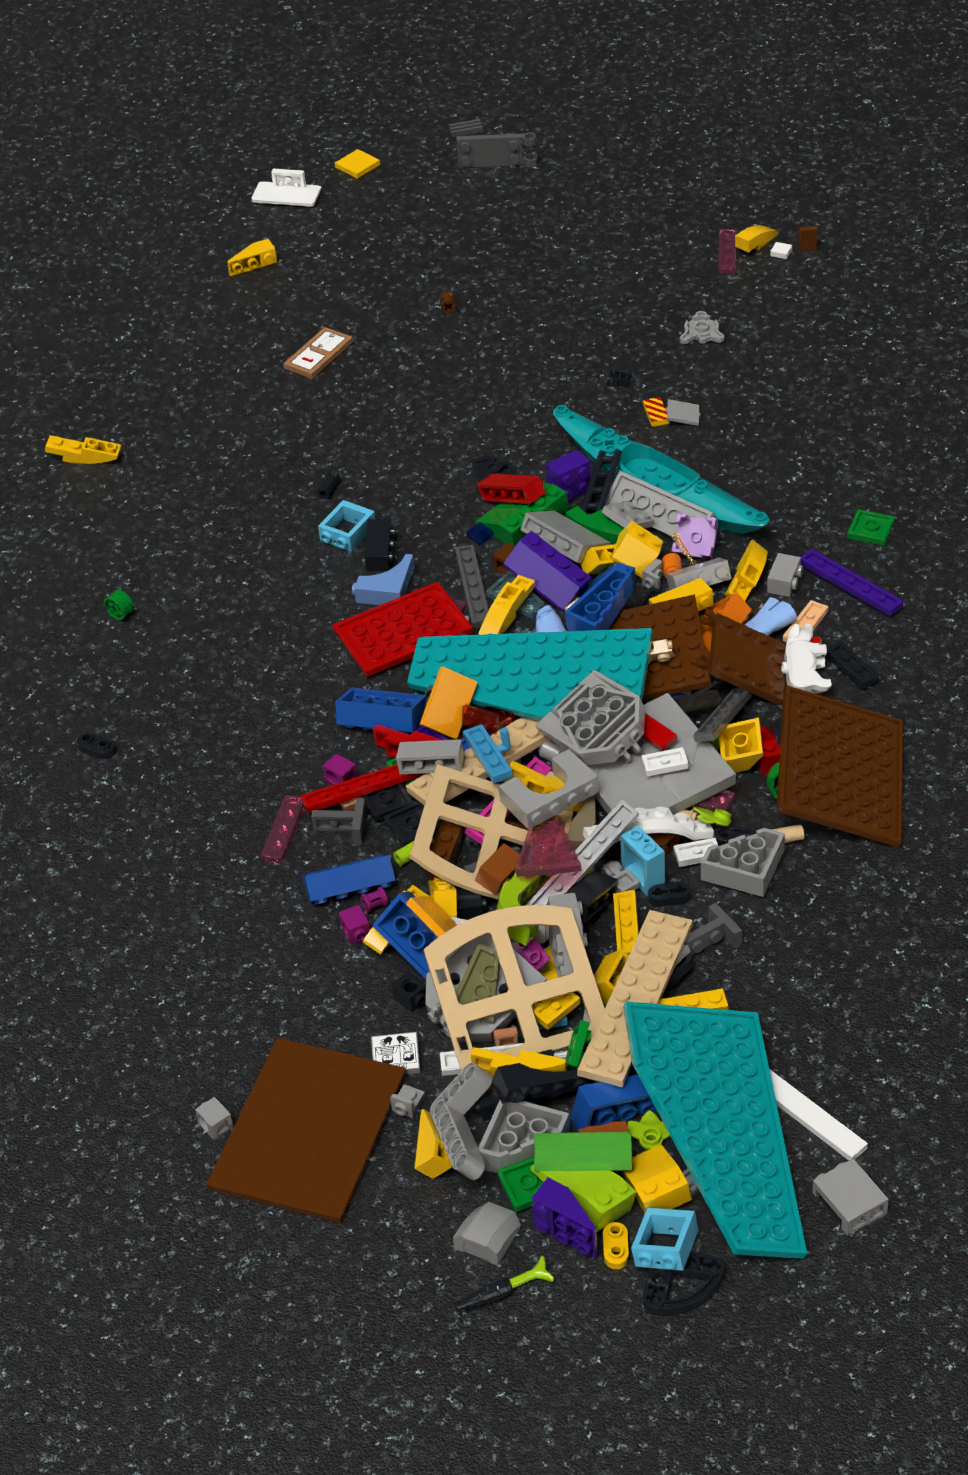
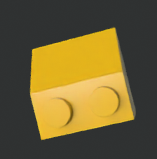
(636, 547)
(741, 744)
(609, 973)

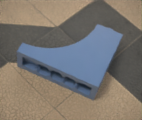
(384, 586)

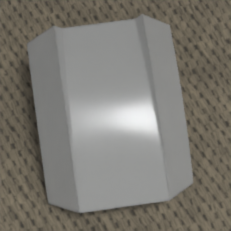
(487, 1232)

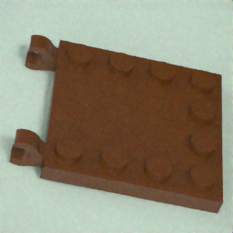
(744, 657)

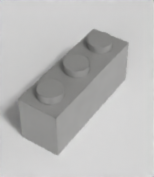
(710, 572)
(425, 755)

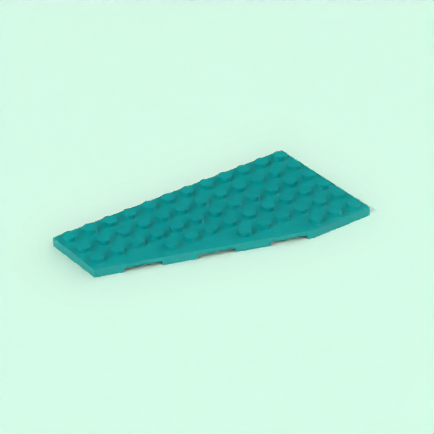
(533, 669)
(722, 1113)

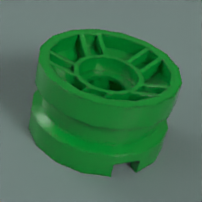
(118, 604)

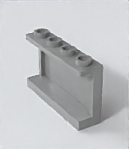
(562, 533)

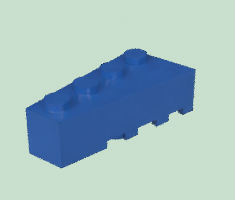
(600, 603)
(607, 1103)

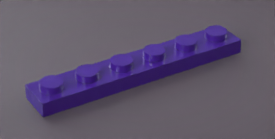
(851, 582)

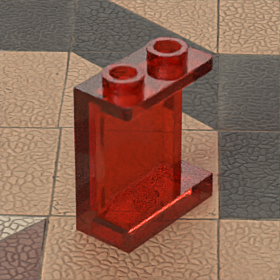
(490, 717)

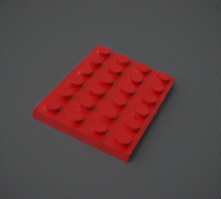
(391, 630)

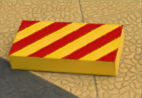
(655, 411)

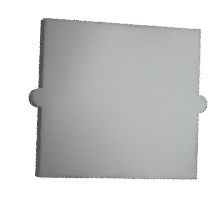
(683, 412)

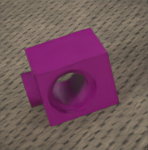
(339, 770)
(354, 924)

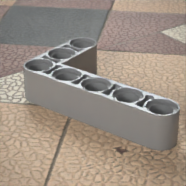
(451, 1124)

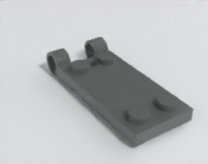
(495, 150)

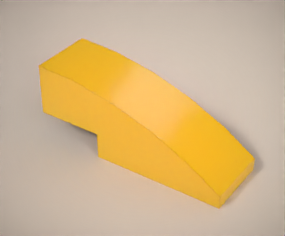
(754, 237)

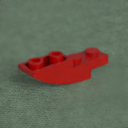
(390, 738)

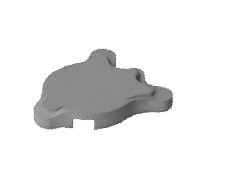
(701, 329)

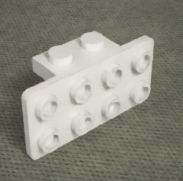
(287, 189)

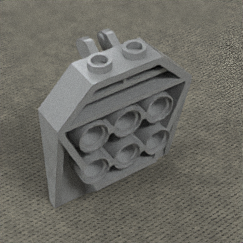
(596, 721)
(457, 964)

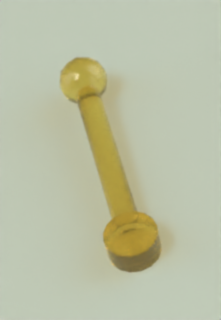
(676, 537)

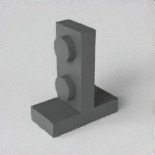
(342, 820)
(719, 927)

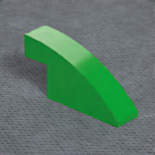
(596, 523)

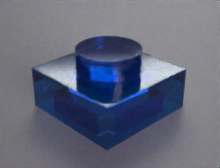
(479, 534)

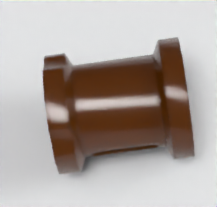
(447, 302)

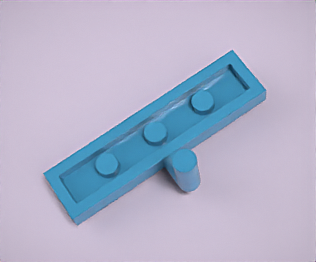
(488, 753)

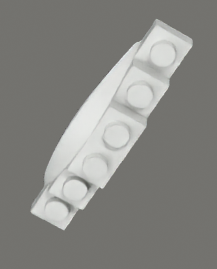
(662, 821)

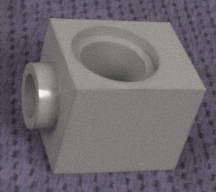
(214, 1118)

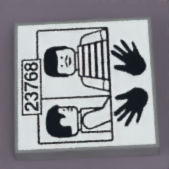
(397, 1050)

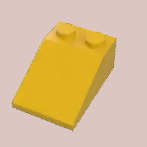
(657, 1180)

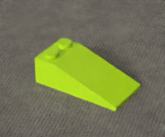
(599, 1193)

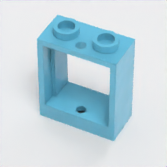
(351, 513)
(643, 858)
(665, 1222)

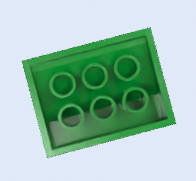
(508, 518)

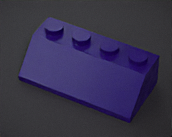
(553, 573)

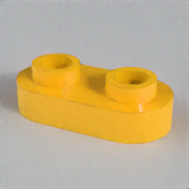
(615, 1243)

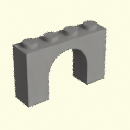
(536, 808)

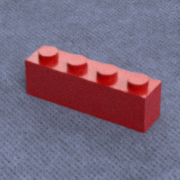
(511, 488)

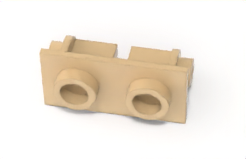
(662, 651)

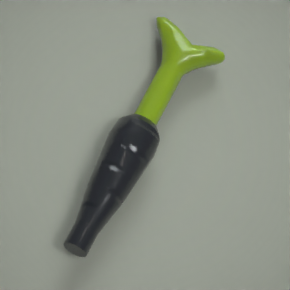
(503, 1287)

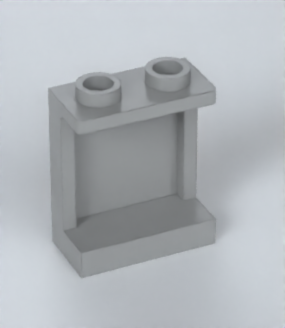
(851, 1195)

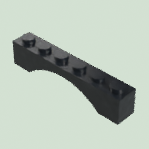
(521, 1082)

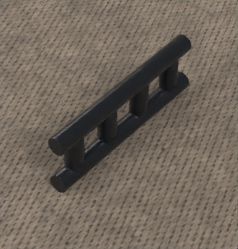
(596, 474)

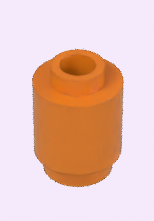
(671, 563)

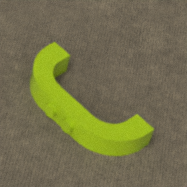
(514, 894)

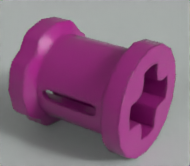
(381, 899)

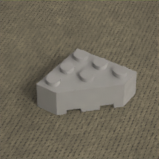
(744, 861)
(556, 943)
(512, 1132)

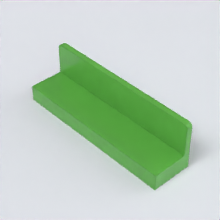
(583, 1151)

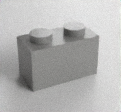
(784, 575)

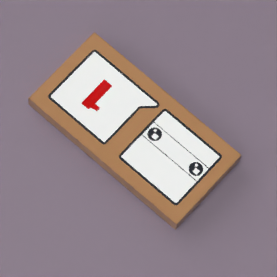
(318, 352)

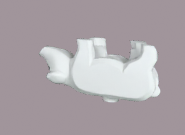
(803, 659)

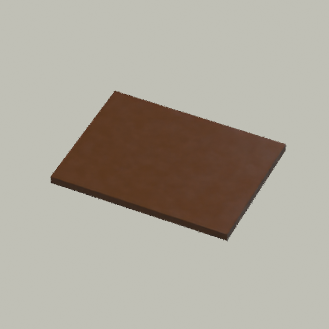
(841, 766)
(307, 1130)

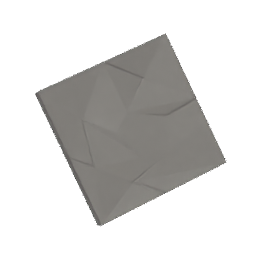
(675, 790)

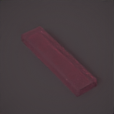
(727, 251)
(282, 830)

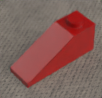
(771, 752)

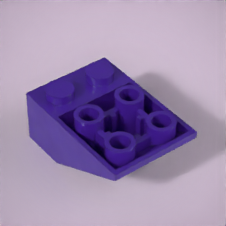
(562, 1217)

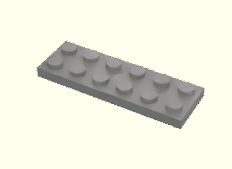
(656, 502)

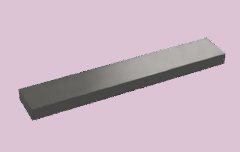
(472, 584)
(722, 715)

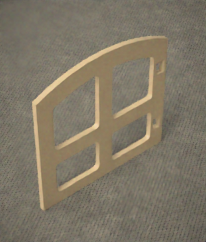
(492, 827)
(519, 996)

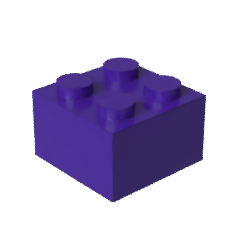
(570, 473)

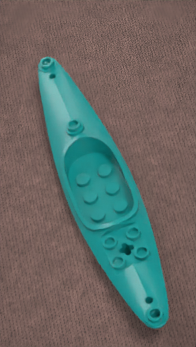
(660, 472)

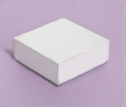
(781, 250)

